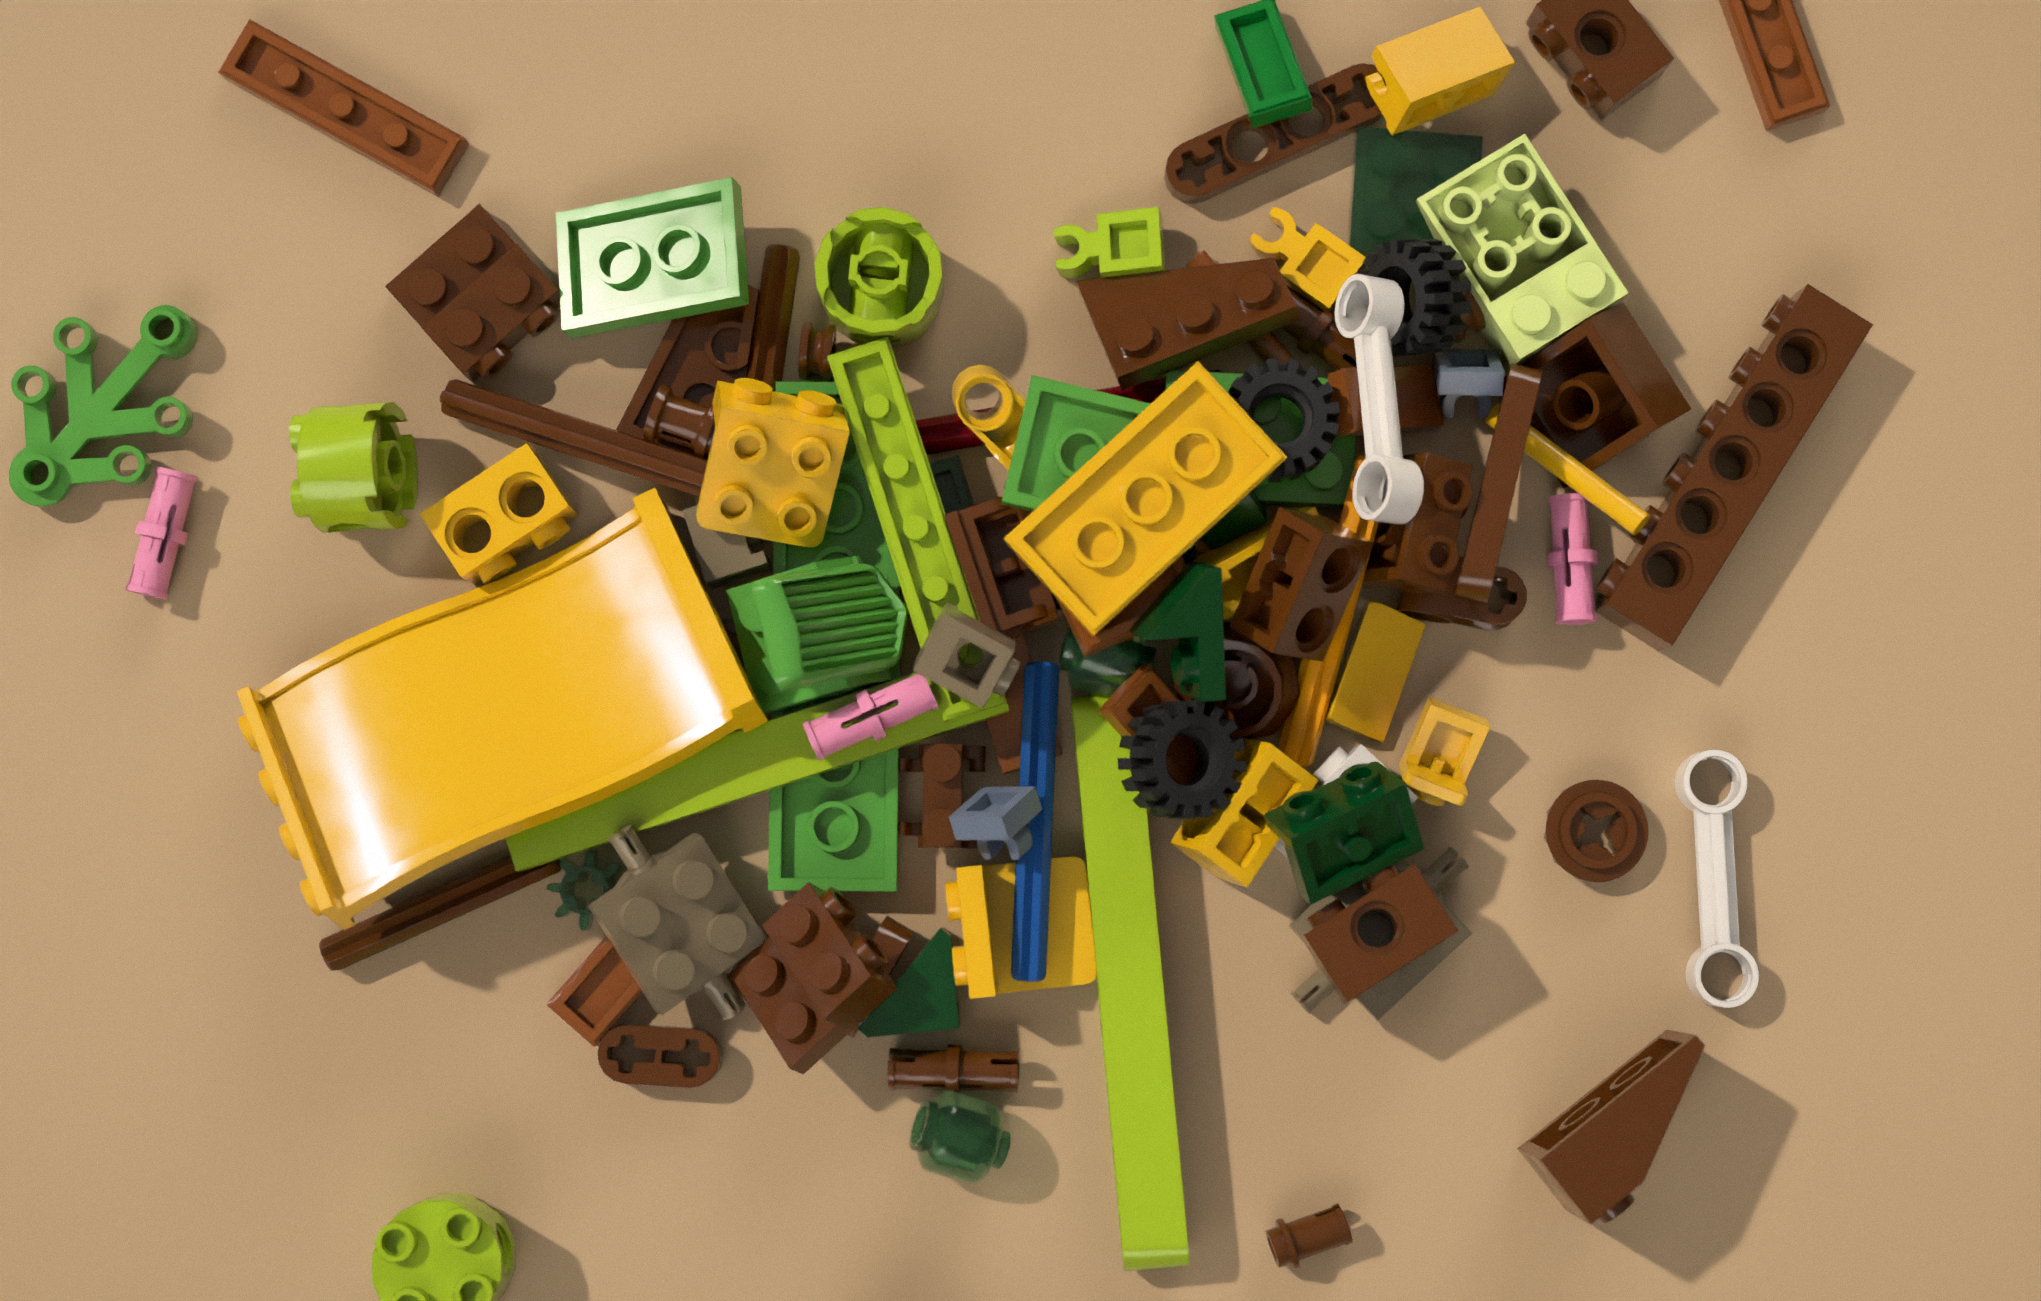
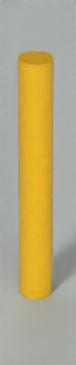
(1580, 478)

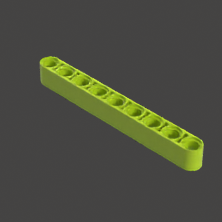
(1130, 999)

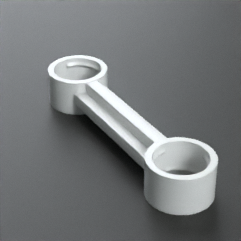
(1385, 483)
(1716, 879)

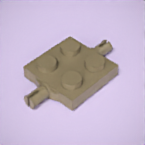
(677, 922)
(1377, 931)

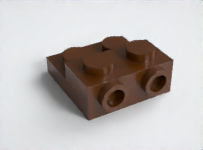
(477, 295)
(1424, 550)
(813, 976)

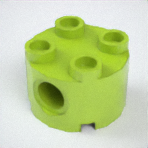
(880, 276)
(353, 467)
(444, 1252)

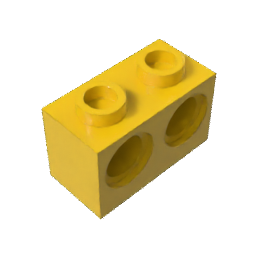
(492, 500)
(1237, 838)

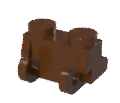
(941, 792)

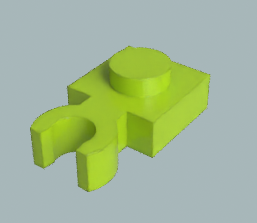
(1122, 244)

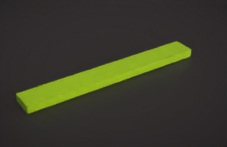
(723, 774)

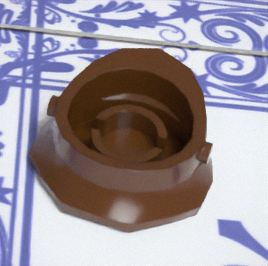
(1257, 685)

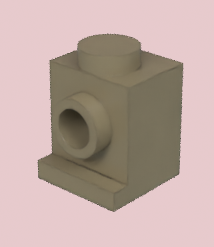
(724, 555)
(942, 664)

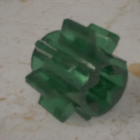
(580, 874)

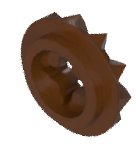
(1626, 834)

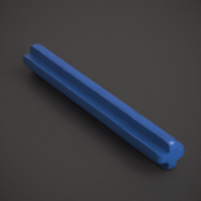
(1034, 867)

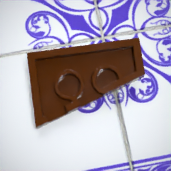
(1184, 314)
(692, 360)

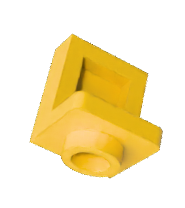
(1442, 753)

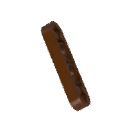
(1281, 140)
(1498, 483)

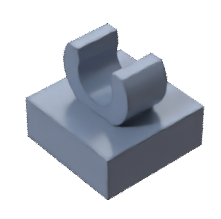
(1468, 373)
(996, 817)

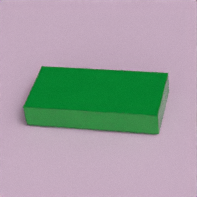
(1263, 62)

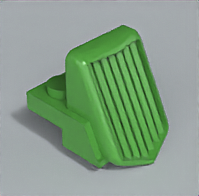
(818, 631)

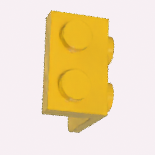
(772, 463)
(986, 908)

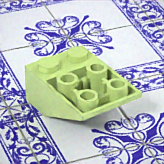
(1521, 250)

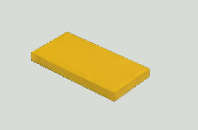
(1145, 498)

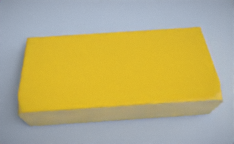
(1374, 671)

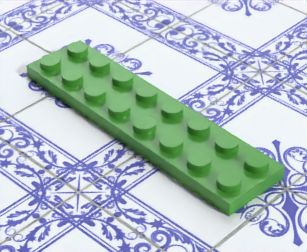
(845, 821)

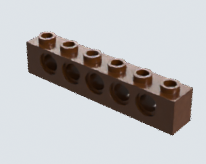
(1828, 341)

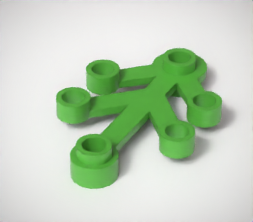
(96, 413)

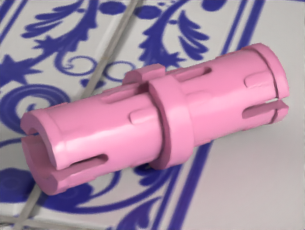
(161, 533)
(1572, 559)
(827, 731)

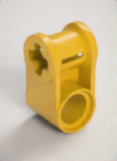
(1000, 424)

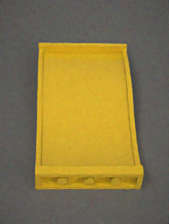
(496, 711)

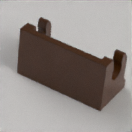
(1000, 583)

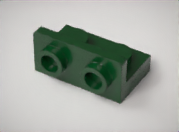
(1346, 829)

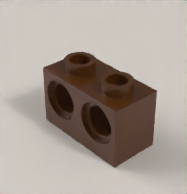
(1301, 584)

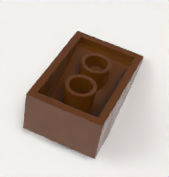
(1612, 1133)

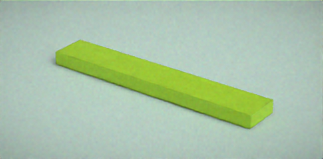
(906, 500)

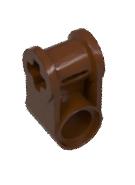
(1448, 608)

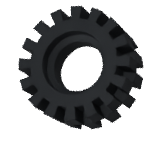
(1436, 290)
(1308, 395)
(1214, 754)

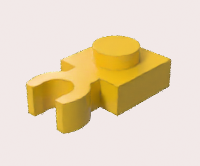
(1314, 263)

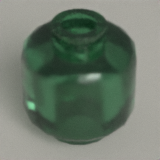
(1106, 670)
(959, 1137)

